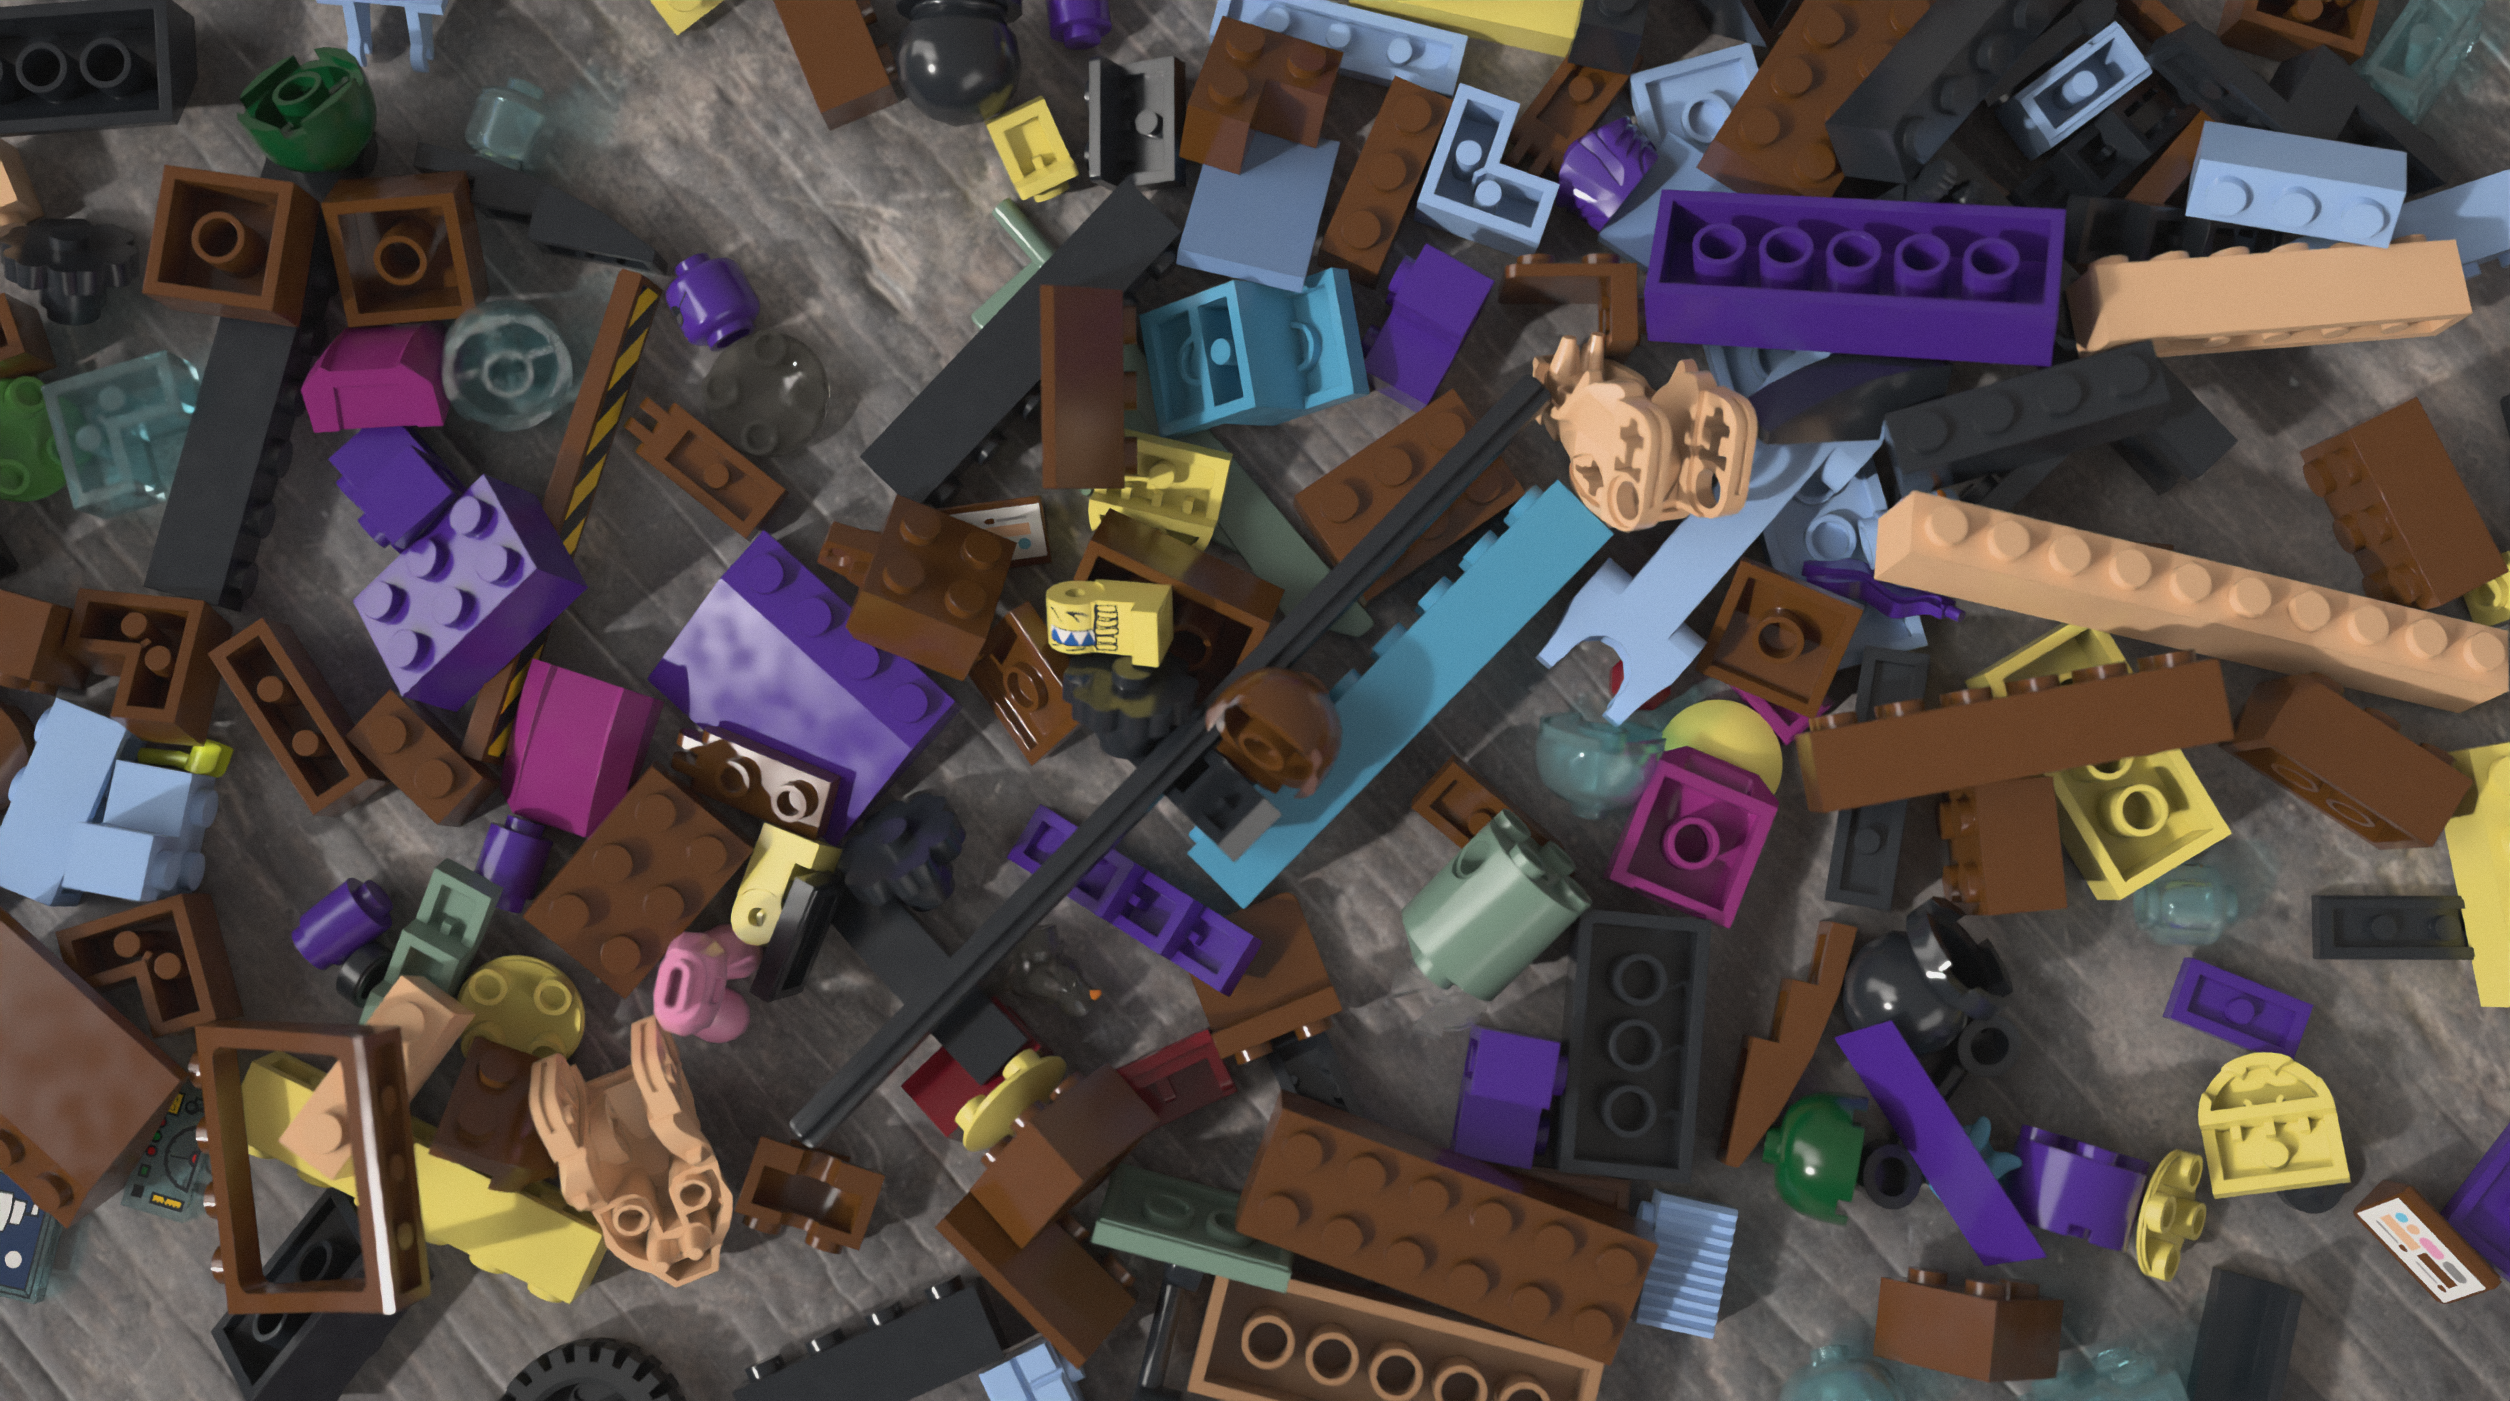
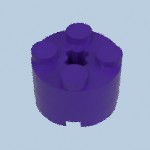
(2076, 1187)

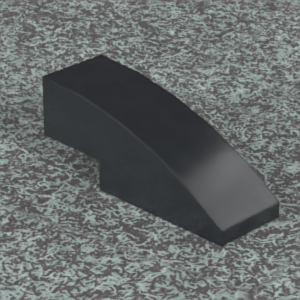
(1845, 397)

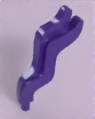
(1856, 580)

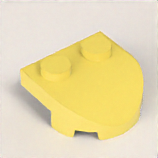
(1175, 490)
(2270, 1128)

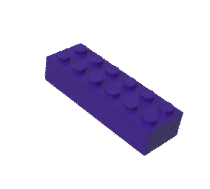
(1856, 276)

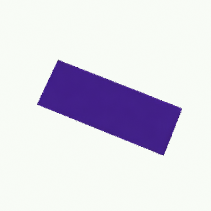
(1939, 1145)

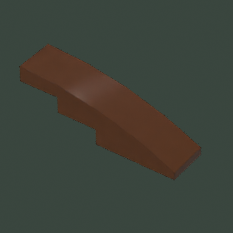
(1772, 1067)

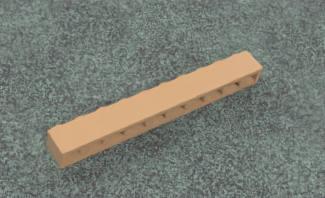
(2188, 603)

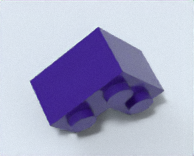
(1430, 319)
(395, 483)
(1502, 1095)

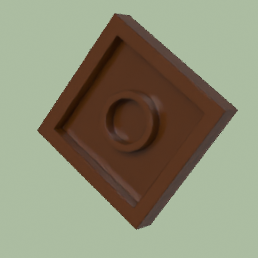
(1025, 683)

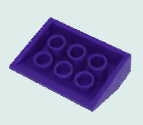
(783, 670)

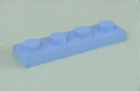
(1372, 43)

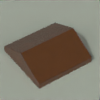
(1779, 637)

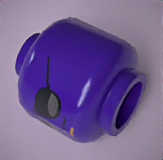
(712, 301)

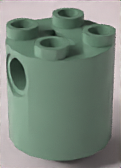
(1493, 909)

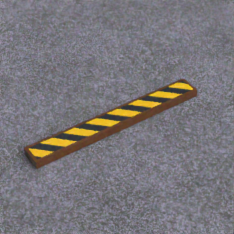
(573, 485)

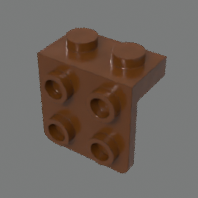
(1595, 280)
(1280, 989)

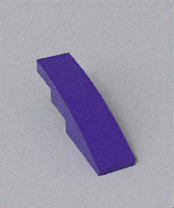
(1146, 907)

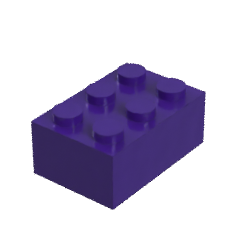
(469, 594)

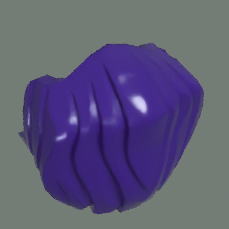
(1603, 170)

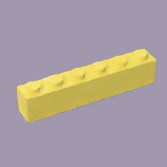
(516, 1233)

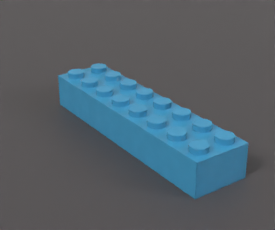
(1422, 671)

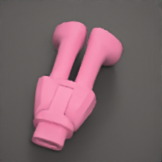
(693, 988)

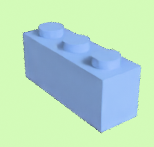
(2297, 184)
(60, 785)

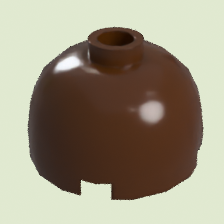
(1278, 729)

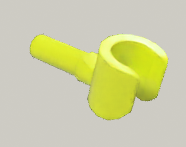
(205, 760)

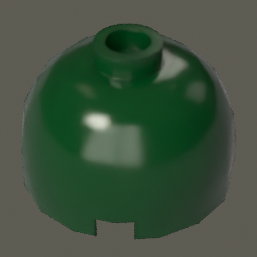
(311, 113)
(1817, 1154)

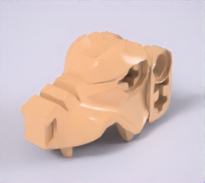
(1642, 450)
(637, 1156)

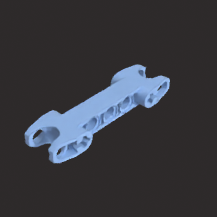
(1647, 611)

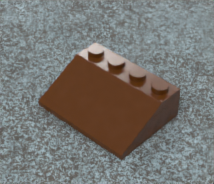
(74, 1082)

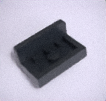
(1136, 123)

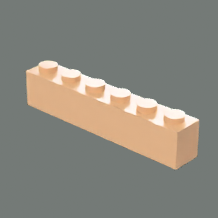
(2270, 297)

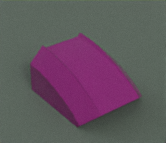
(379, 378)
(575, 747)
(1694, 836)

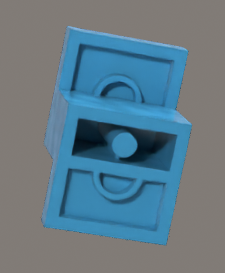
(1253, 354)

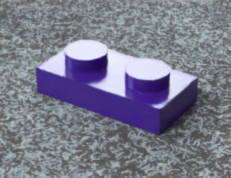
(2236, 1009)

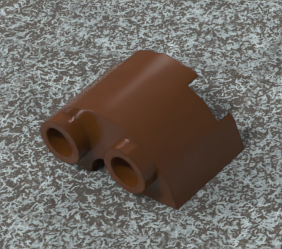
(809, 1192)

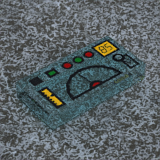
(172, 1164)

